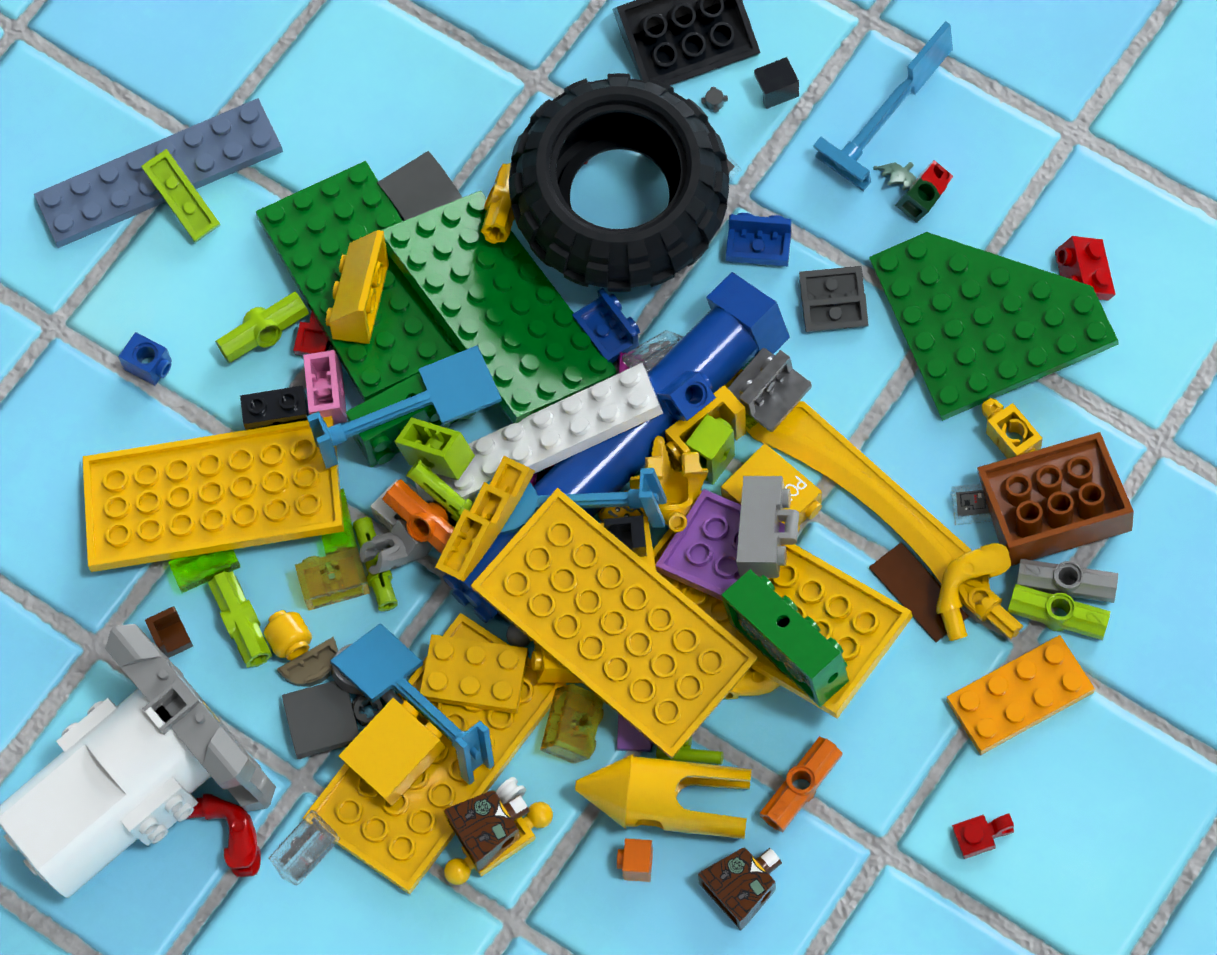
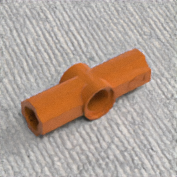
(423, 519)
(788, 799)

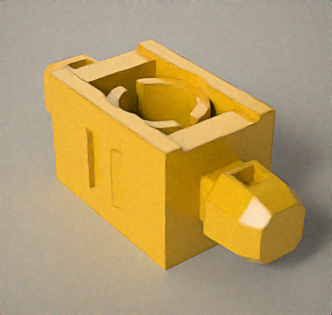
(997, 422)

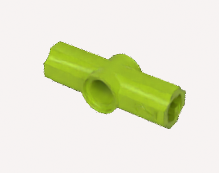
(262, 327)
(1079, 618)
(240, 619)

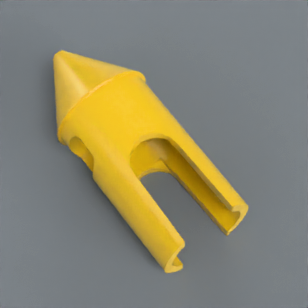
(646, 792)

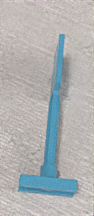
(919, 71)
(453, 385)
(382, 663)

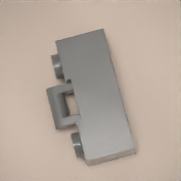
(759, 523)

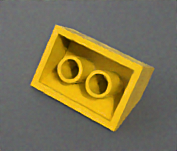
(359, 289)

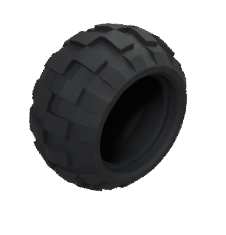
(612, 117)

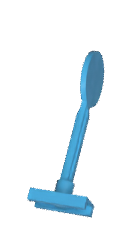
(646, 497)

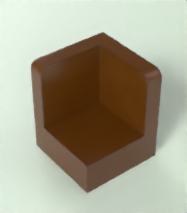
(169, 632)

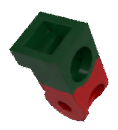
(925, 191)

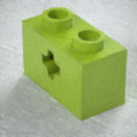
(715, 445)
(437, 447)

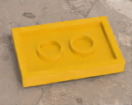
(474, 673)

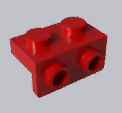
(1086, 262)

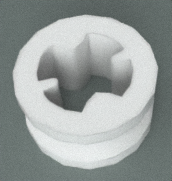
(510, 790)

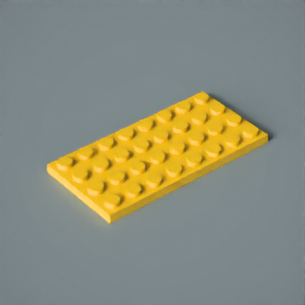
(208, 495)
(842, 607)
(614, 623)
(413, 832)

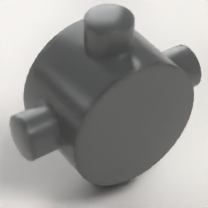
(714, 99)

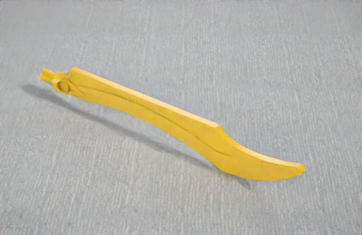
(824, 449)

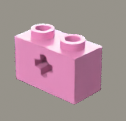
(325, 385)

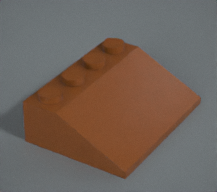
(1056, 498)

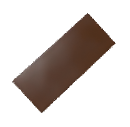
(912, 588)

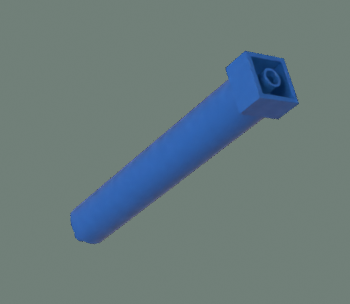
(718, 346)

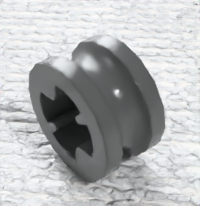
(359, 706)

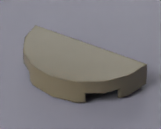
(312, 666)

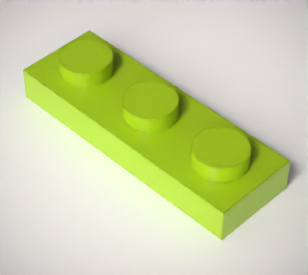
(180, 195)

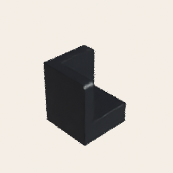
(777, 82)
(629, 531)

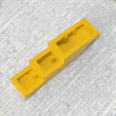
(485, 520)

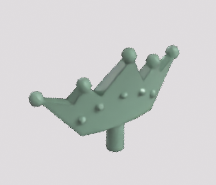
(898, 174)

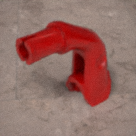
(242, 852)

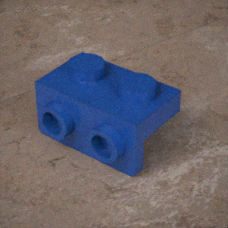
(759, 239)
(608, 326)

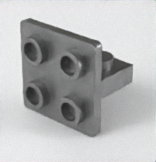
(769, 388)

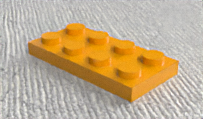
(1020, 694)

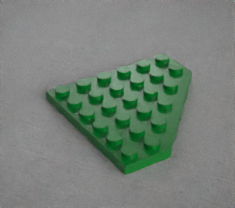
(985, 319)

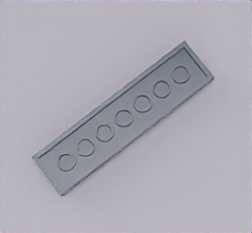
(123, 188)

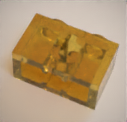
(348, 581)
(572, 724)

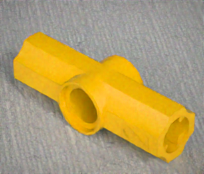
(499, 210)

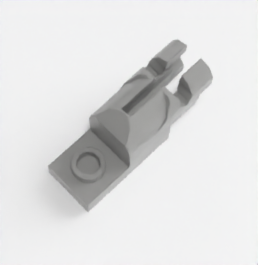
(395, 548)

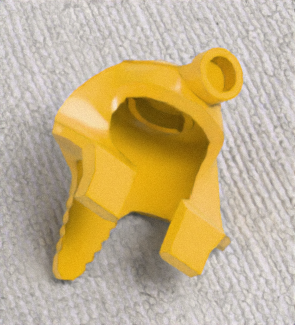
(679, 487)

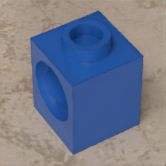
(141, 348)
(674, 395)

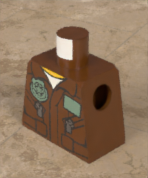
(486, 825)
(741, 883)

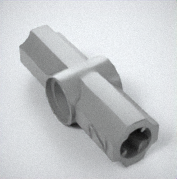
(1088, 582)

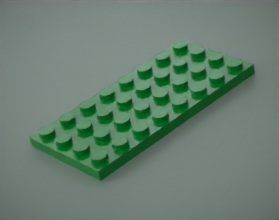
(310, 237)
(500, 303)

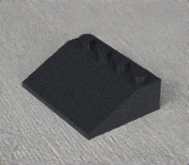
(684, 36)

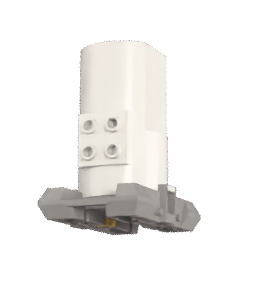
(127, 772)

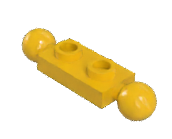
(458, 870)

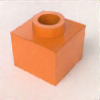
(636, 860)

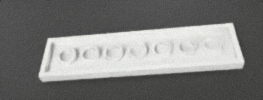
(560, 429)

